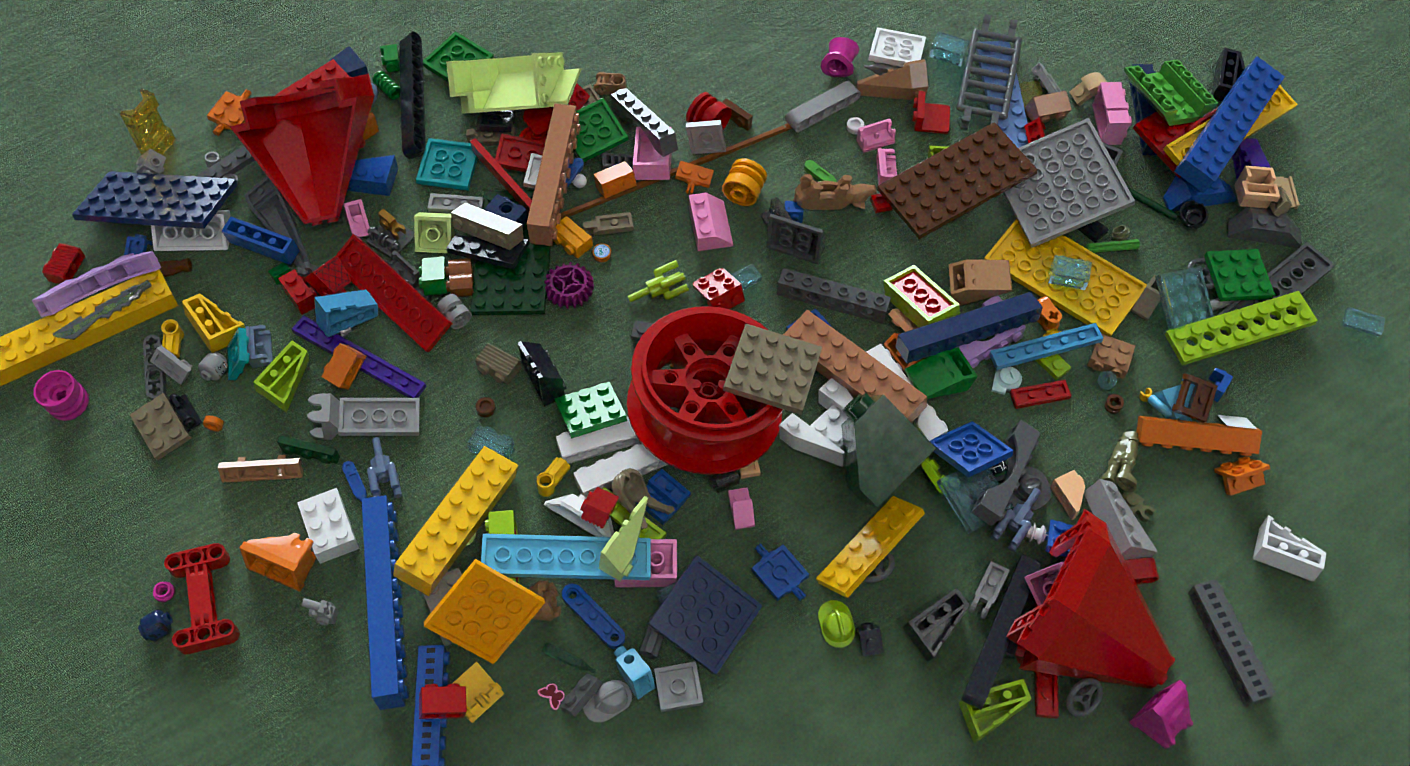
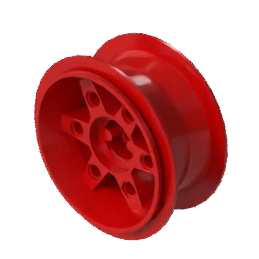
(711, 429)

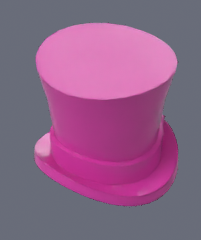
(840, 57)

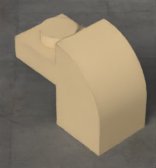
(1087, 88)

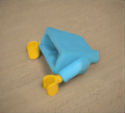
(1164, 401)

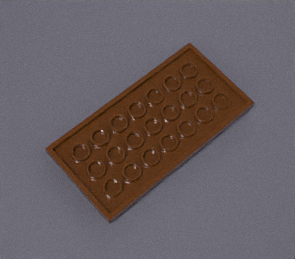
(956, 180)

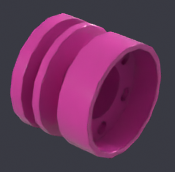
(61, 395)

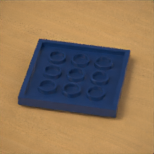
(705, 615)

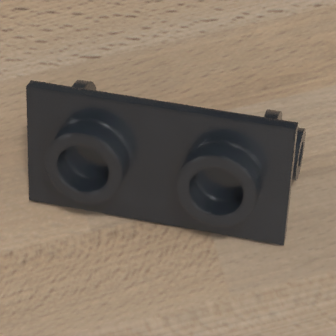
(185, 411)

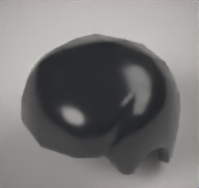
(1193, 214)

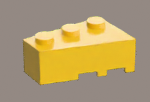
(210, 322)

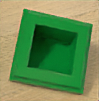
(279, 271)

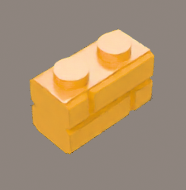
(573, 238)

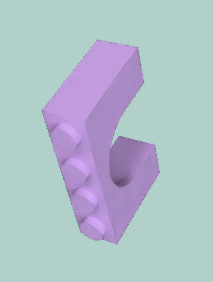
(980, 350)

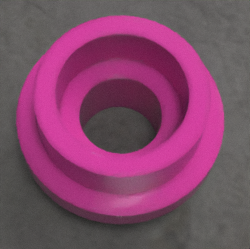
(160, 587)

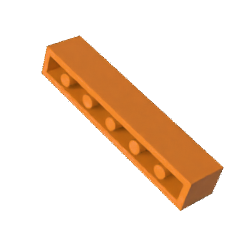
(1198, 435)

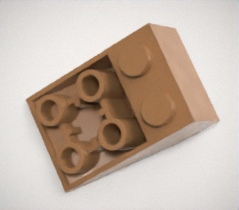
(979, 279)

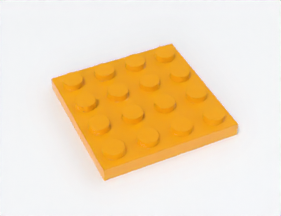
(484, 611)

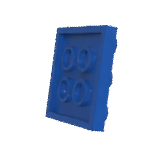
(971, 449)

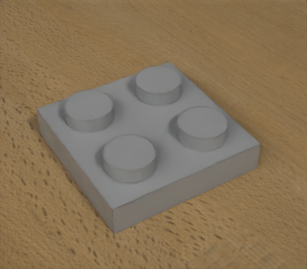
(706, 137)
(678, 686)

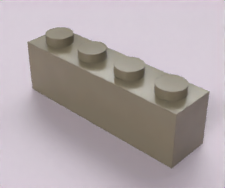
(487, 226)

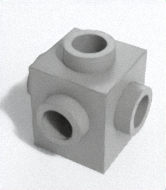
(151, 163)

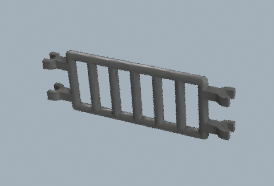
(966, 81)

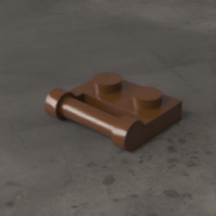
(1200, 401)

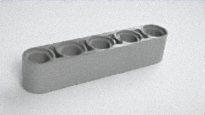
(822, 106)

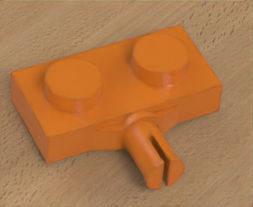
(694, 175)

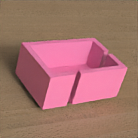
(1111, 113)
(647, 161)

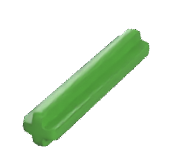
(1113, 246)

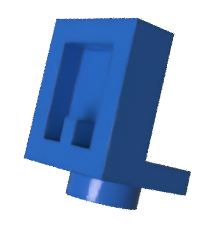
(794, 211)
(136, 244)
(1222, 380)

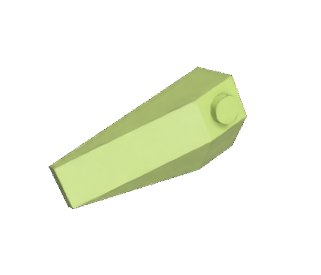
(619, 551)

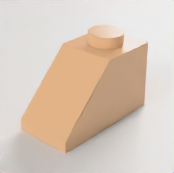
(1069, 491)

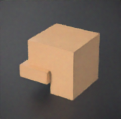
(1256, 187)

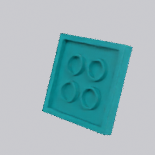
(447, 164)

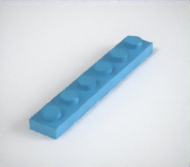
(1046, 346)

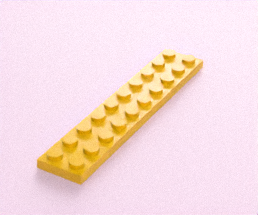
(1277, 106)

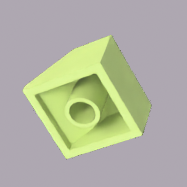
(433, 232)

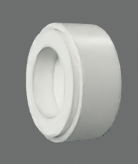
(853, 125)

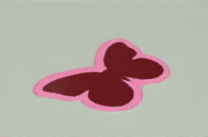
(555, 696)

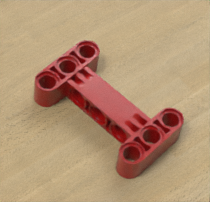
(201, 598)

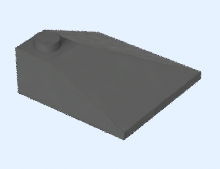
(795, 239)

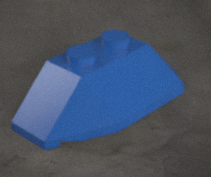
(1182, 191)

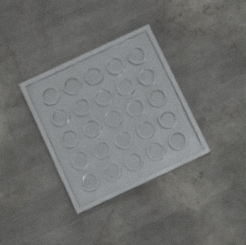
(1072, 184)

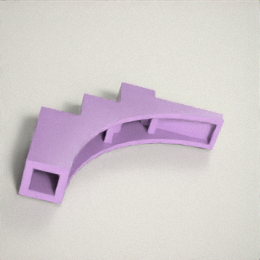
(94, 281)

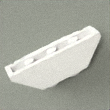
(569, 508)

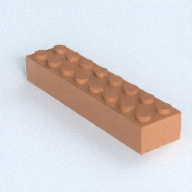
(552, 175)
(855, 367)

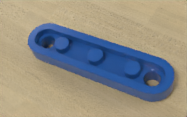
(593, 616)

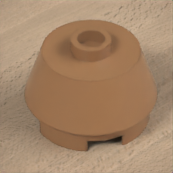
(549, 593)

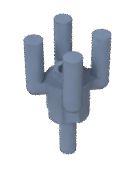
(382, 471)
(1017, 520)

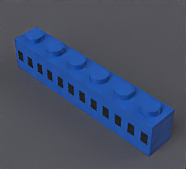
(428, 733)

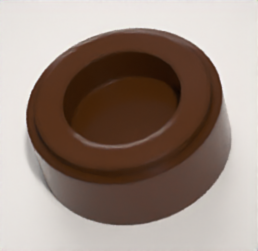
(485, 407)

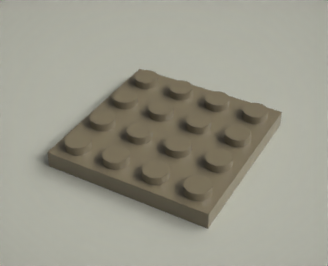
(772, 369)

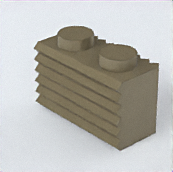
(498, 364)

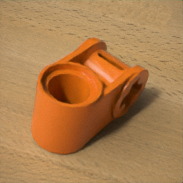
(1048, 314)

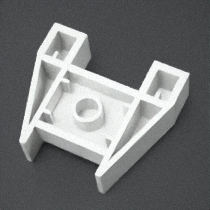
(824, 435)

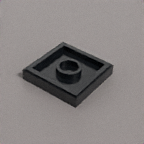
(496, 121)

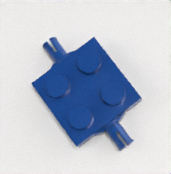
(780, 572)

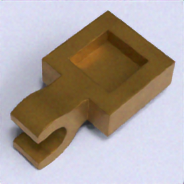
(388, 222)

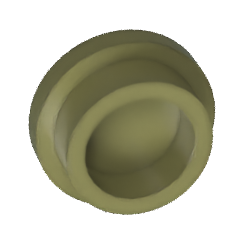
(1120, 233)

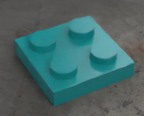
(237, 353)

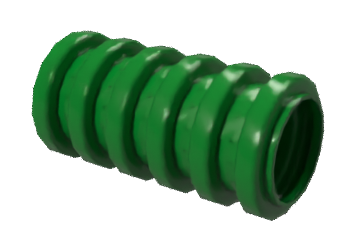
(386, 84)

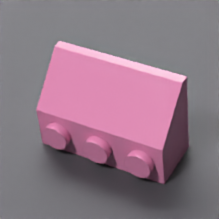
(709, 222)
(662, 566)

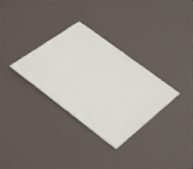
(1236, 421)

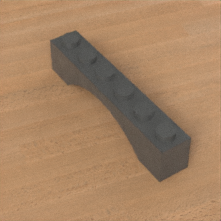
(658, 133)
(992, 503)

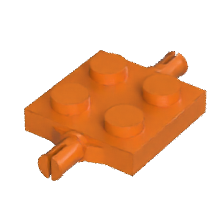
(228, 111)

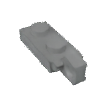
(1046, 79)

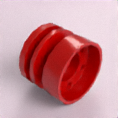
(708, 109)

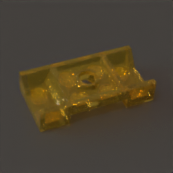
(147, 126)

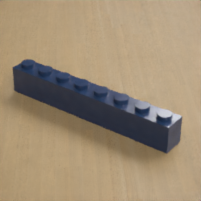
(968, 327)

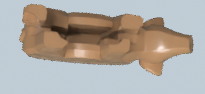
(830, 194)

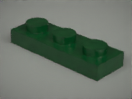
(308, 450)

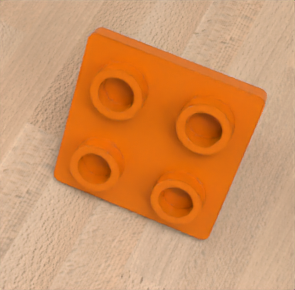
(1242, 474)

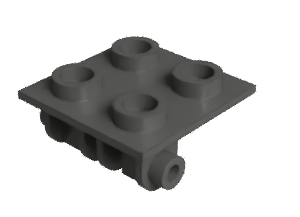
(385, 242)

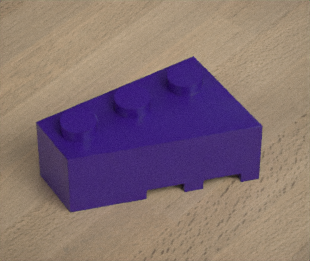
(1248, 154)

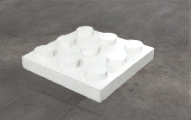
(896, 47)

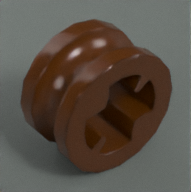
(1114, 409)

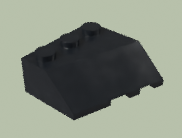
(541, 372)

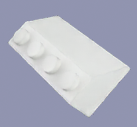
(181, 238)

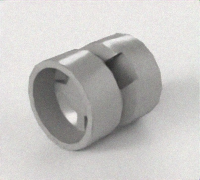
(454, 311)

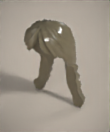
(631, 489)

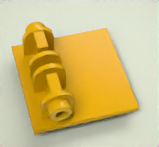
(480, 691)

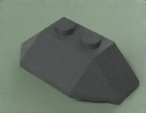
(1264, 227)

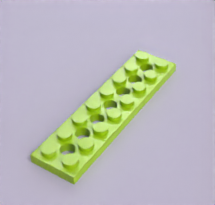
(1238, 338)

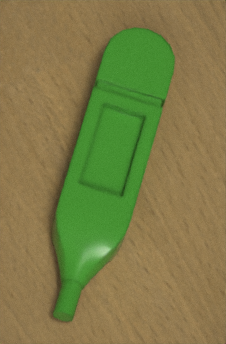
(818, 172)

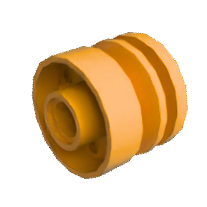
(744, 182)

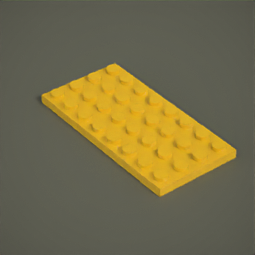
(1107, 296)

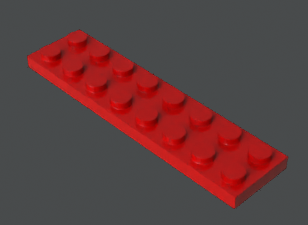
(393, 294)

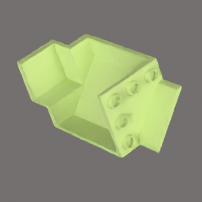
(511, 82)

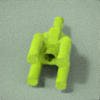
(661, 284)

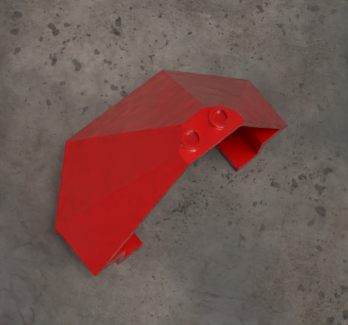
(309, 142)
(1093, 616)

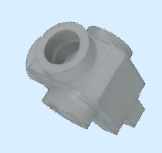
(323, 612)

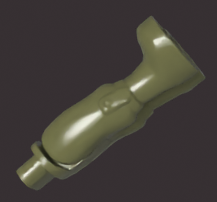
(1123, 457)

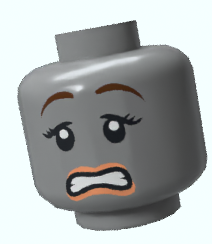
(213, 366)

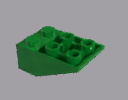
(942, 374)

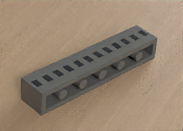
(1231, 643)

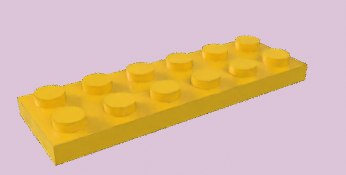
(870, 546)

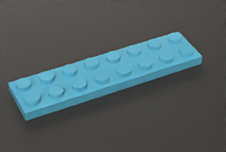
(557, 556)

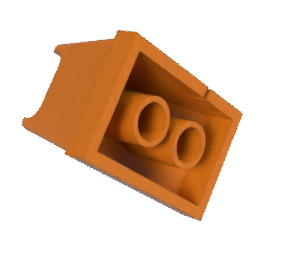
(280, 558)

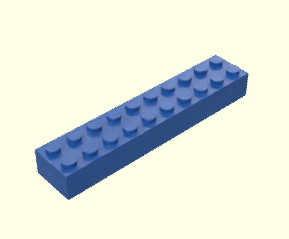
(1229, 124)
(383, 604)

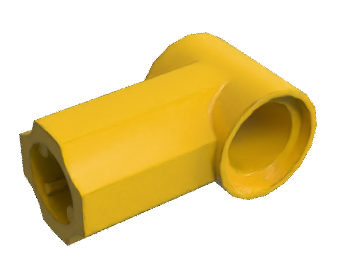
(172, 340)
(553, 476)

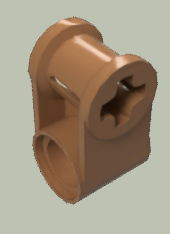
(610, 83)

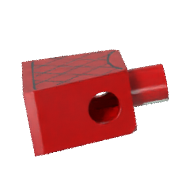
(329, 278)

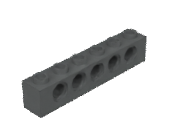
(833, 295)

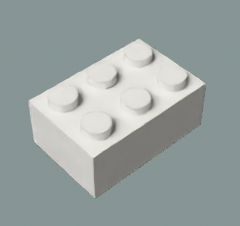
(328, 525)

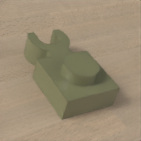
(1136, 505)

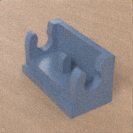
(259, 346)

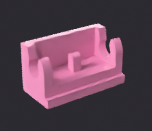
(876, 135)
(885, 165)

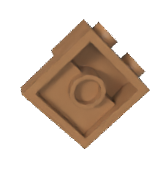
(1112, 356)

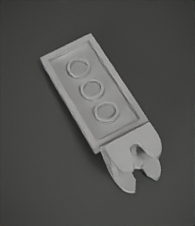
(364, 416)

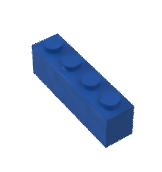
(260, 240)

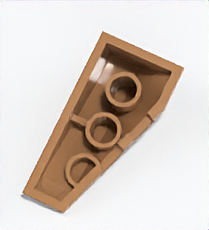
(897, 83)

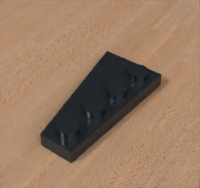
(487, 252)

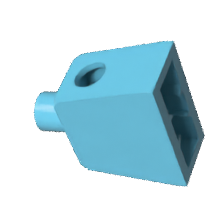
(634, 671)

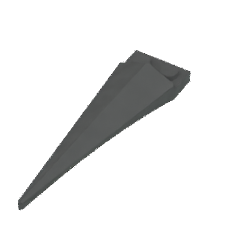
(276, 215)

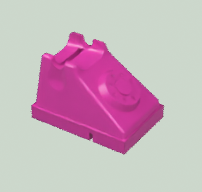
(1165, 714)

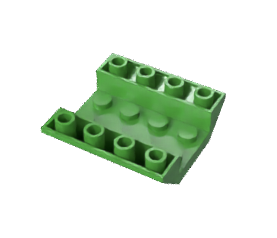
(1172, 92)

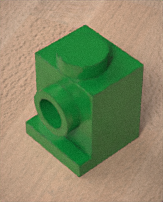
(390, 57)

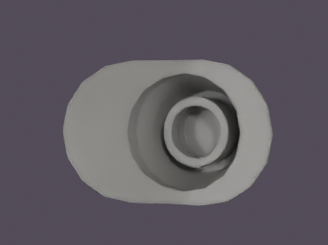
(608, 701)

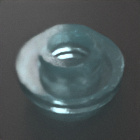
(1103, 377)

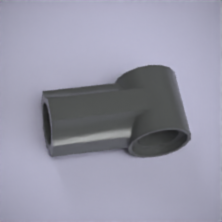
(651, 643)

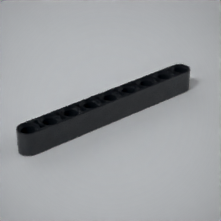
(412, 95)
(996, 641)

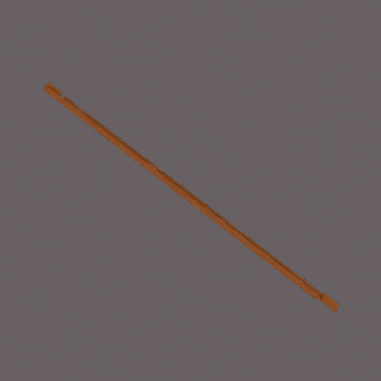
(700, 161)

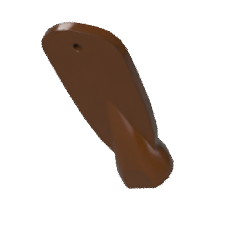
(175, 266)

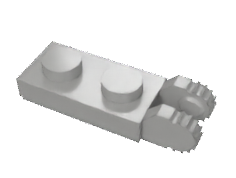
(989, 587)

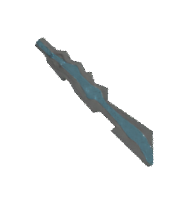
(104, 310)

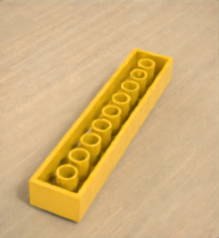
(36, 347)

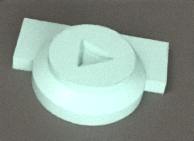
(1006, 379)

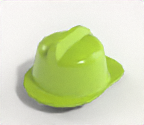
(836, 623)

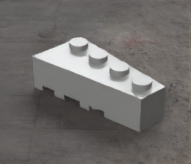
(1111, 508)

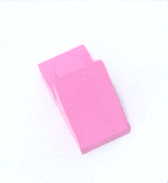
(356, 218)
(741, 508)

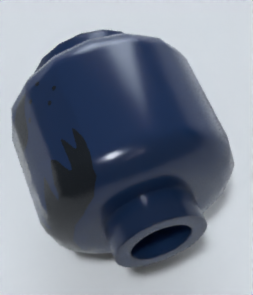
(155, 625)

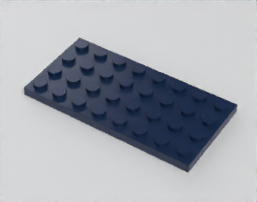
(155, 199)

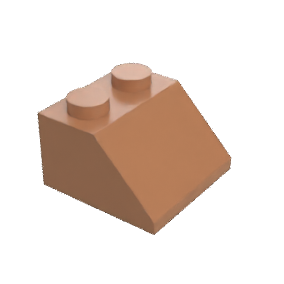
(1048, 107)

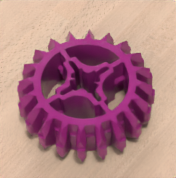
(572, 290)

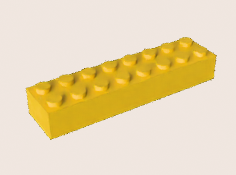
(455, 521)

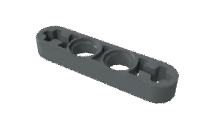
(150, 369)

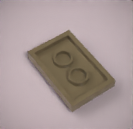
(160, 426)

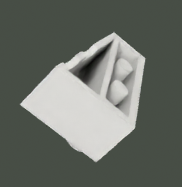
(1287, 552)

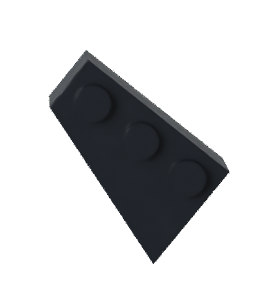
(1227, 71)
(934, 624)

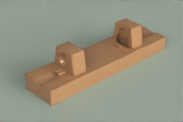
(260, 469)

